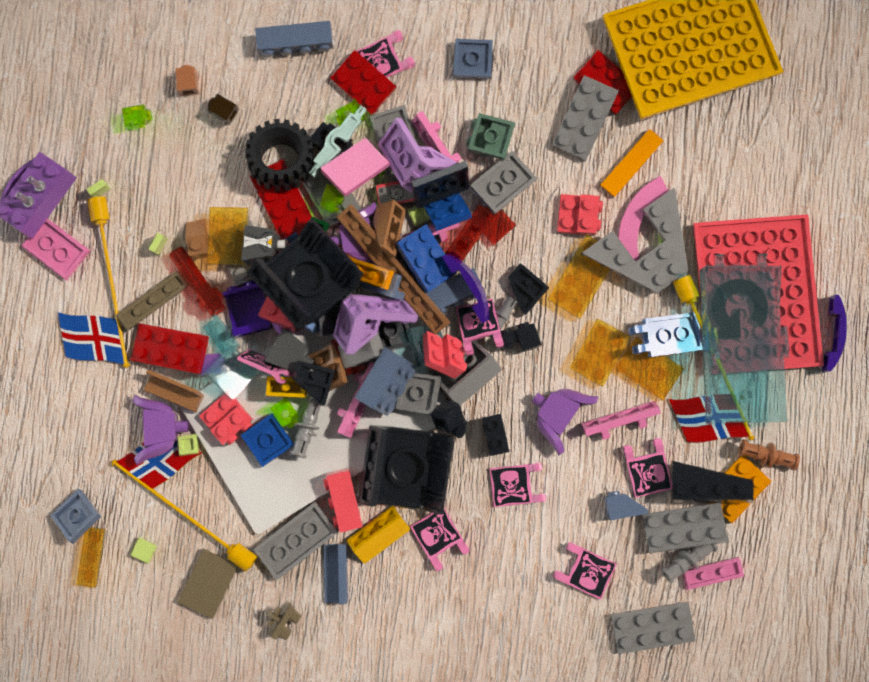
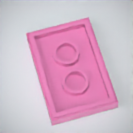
(355, 167)
(56, 249)

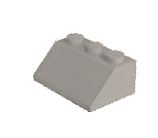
(479, 370)

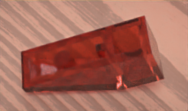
(470, 233)

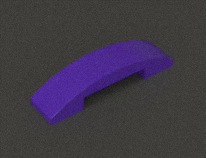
(474, 284)
(836, 309)

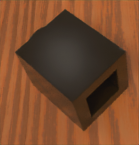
(222, 109)

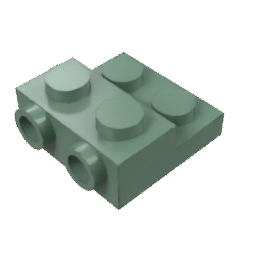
(490, 136)

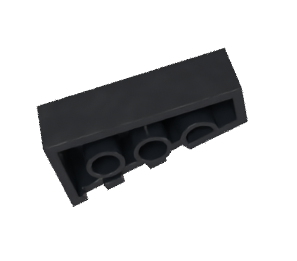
(703, 485)

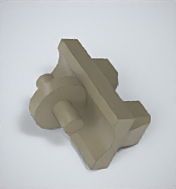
(279, 619)

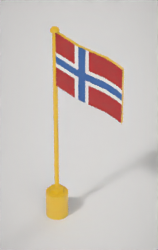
(692, 411)
(160, 469)

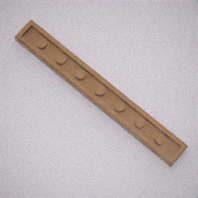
(414, 294)

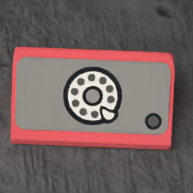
(393, 191)

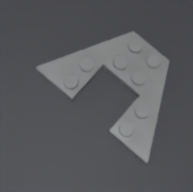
(661, 264)

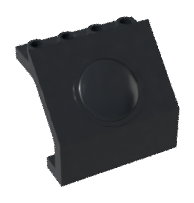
(307, 276)
(406, 468)

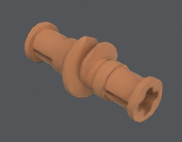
(768, 454)

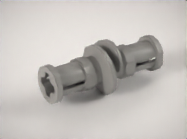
(306, 428)
(686, 560)

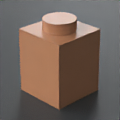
(187, 80)

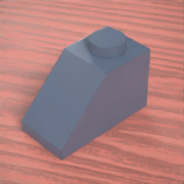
(622, 506)

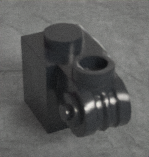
(525, 335)
(449, 418)

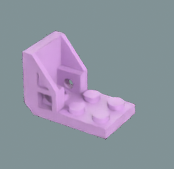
(408, 158)
(355, 310)

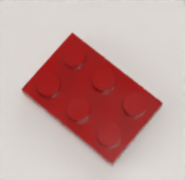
(606, 72)
(363, 82)

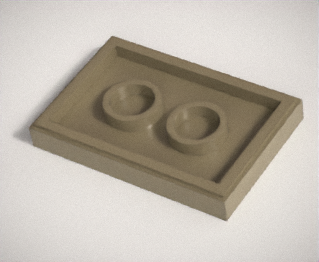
(208, 583)

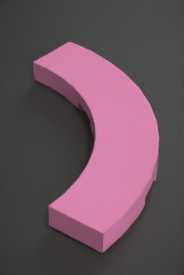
(633, 214)

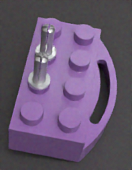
(34, 194)

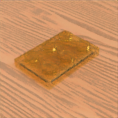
(226, 235)
(599, 352)
(653, 373)

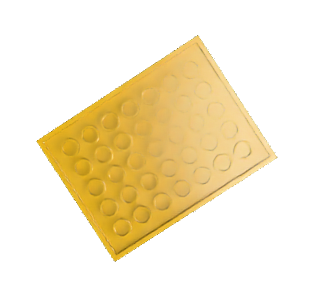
(689, 50)

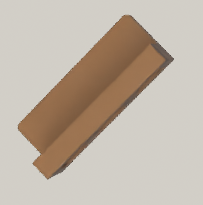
(173, 391)

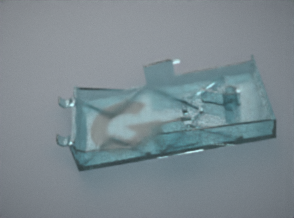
(743, 343)

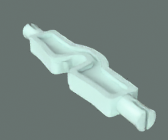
(344, 133)

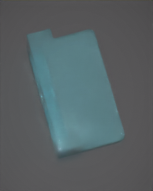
(221, 334)

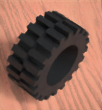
(275, 135)

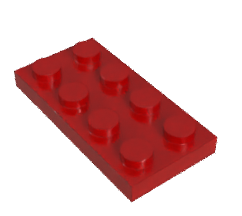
(285, 208)
(170, 348)

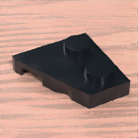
(526, 287)
(314, 380)

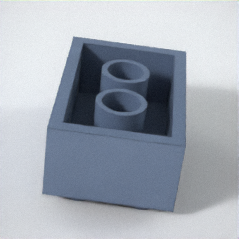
(386, 382)

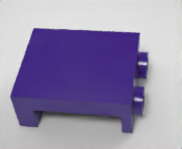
(244, 307)

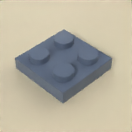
(473, 58)
(75, 516)

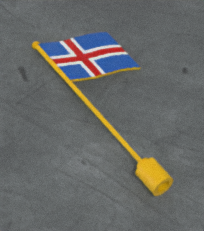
(95, 335)

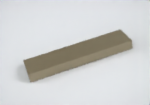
(152, 300)

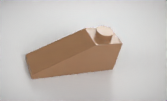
(388, 225)

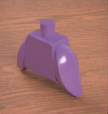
(348, 243)
(557, 413)
(159, 428)

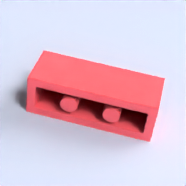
(343, 500)

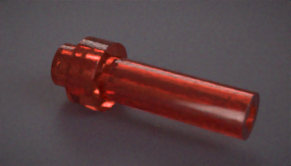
(208, 298)

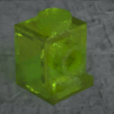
(351, 107)
(136, 116)
(331, 199)
(281, 406)

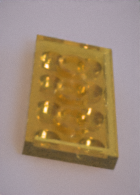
(579, 282)

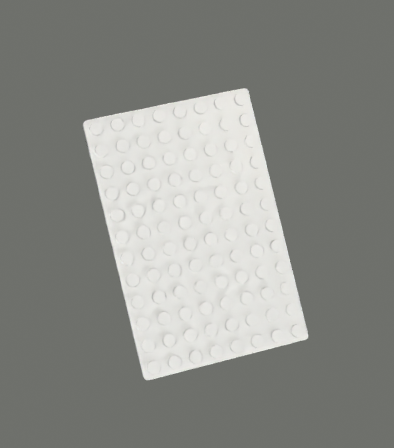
(289, 481)

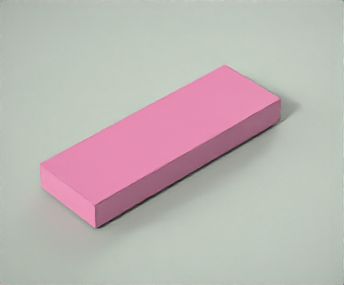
(713, 573)

